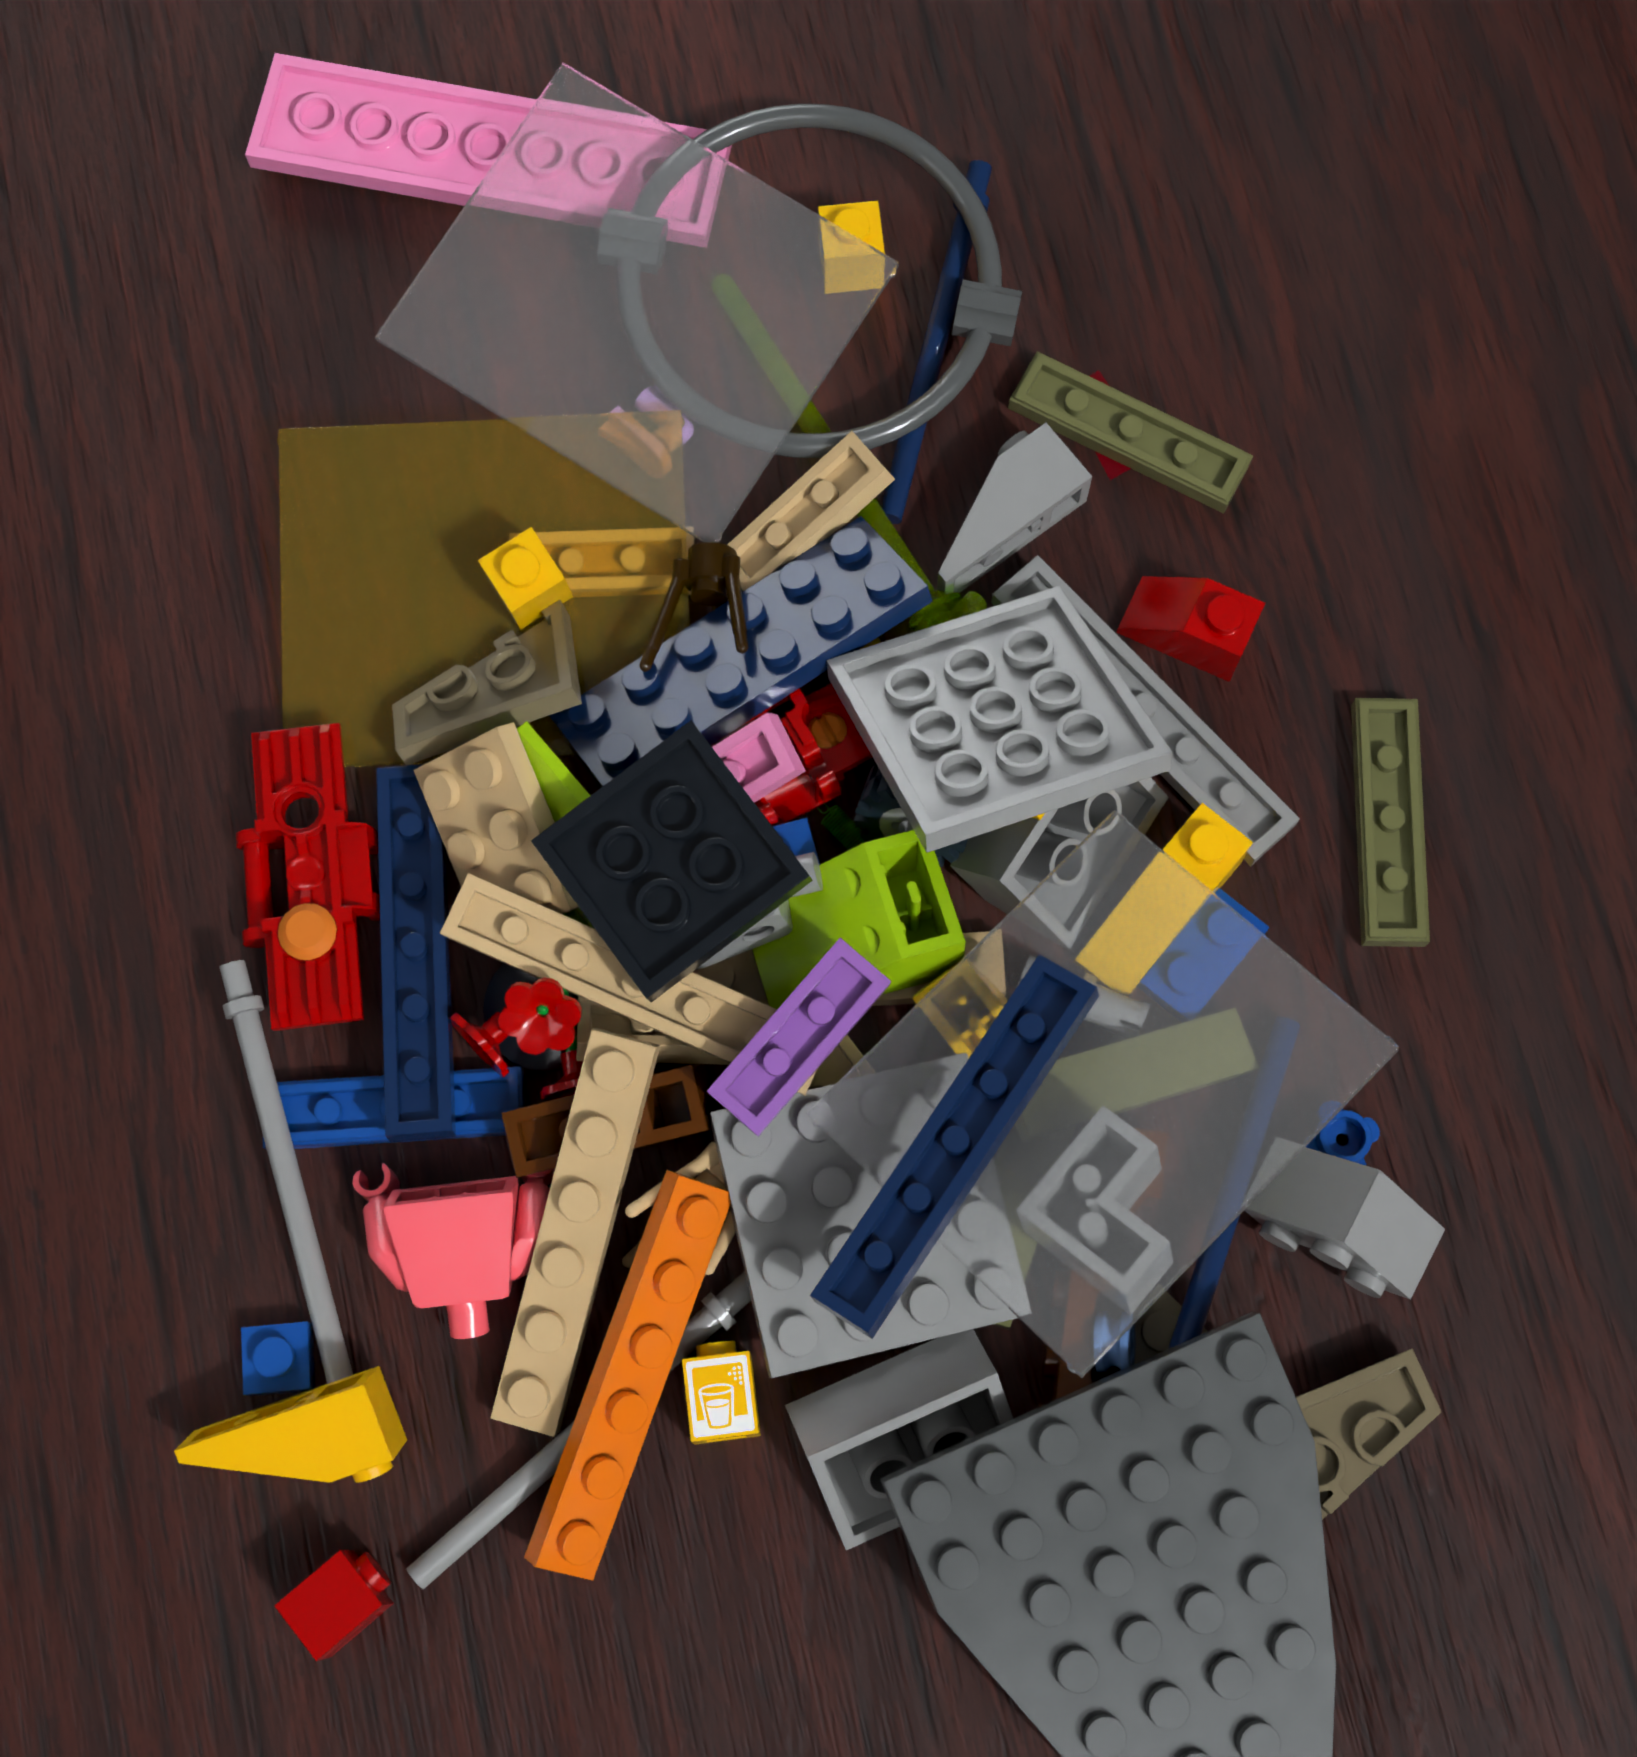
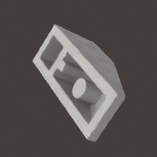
(1024, 495)

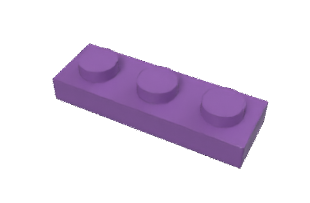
(799, 1037)

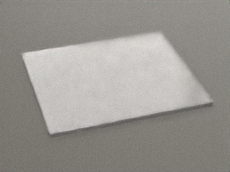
(637, 303)
(1158, 1116)

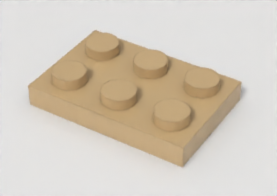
(490, 812)

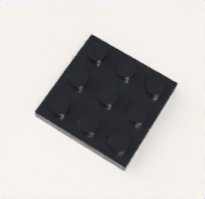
(671, 861)

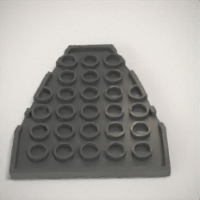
(1143, 1557)

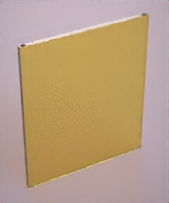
(389, 579)

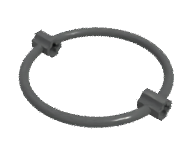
(984, 308)

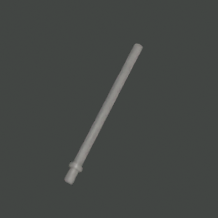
(244, 1010)
(491, 1511)

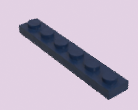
(414, 963)
(954, 1146)

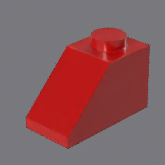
(1192, 621)

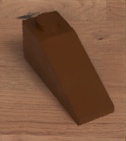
(673, 1109)

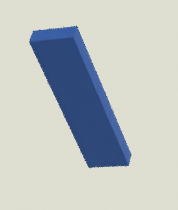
(354, 1107)

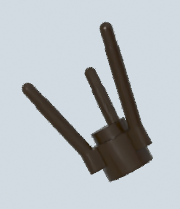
(712, 579)

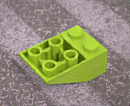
(882, 902)

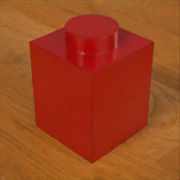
(336, 1602)

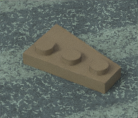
(515, 684)
(1365, 1422)

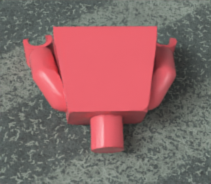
(454, 1240)

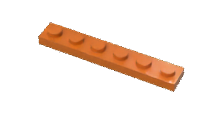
(628, 1376)

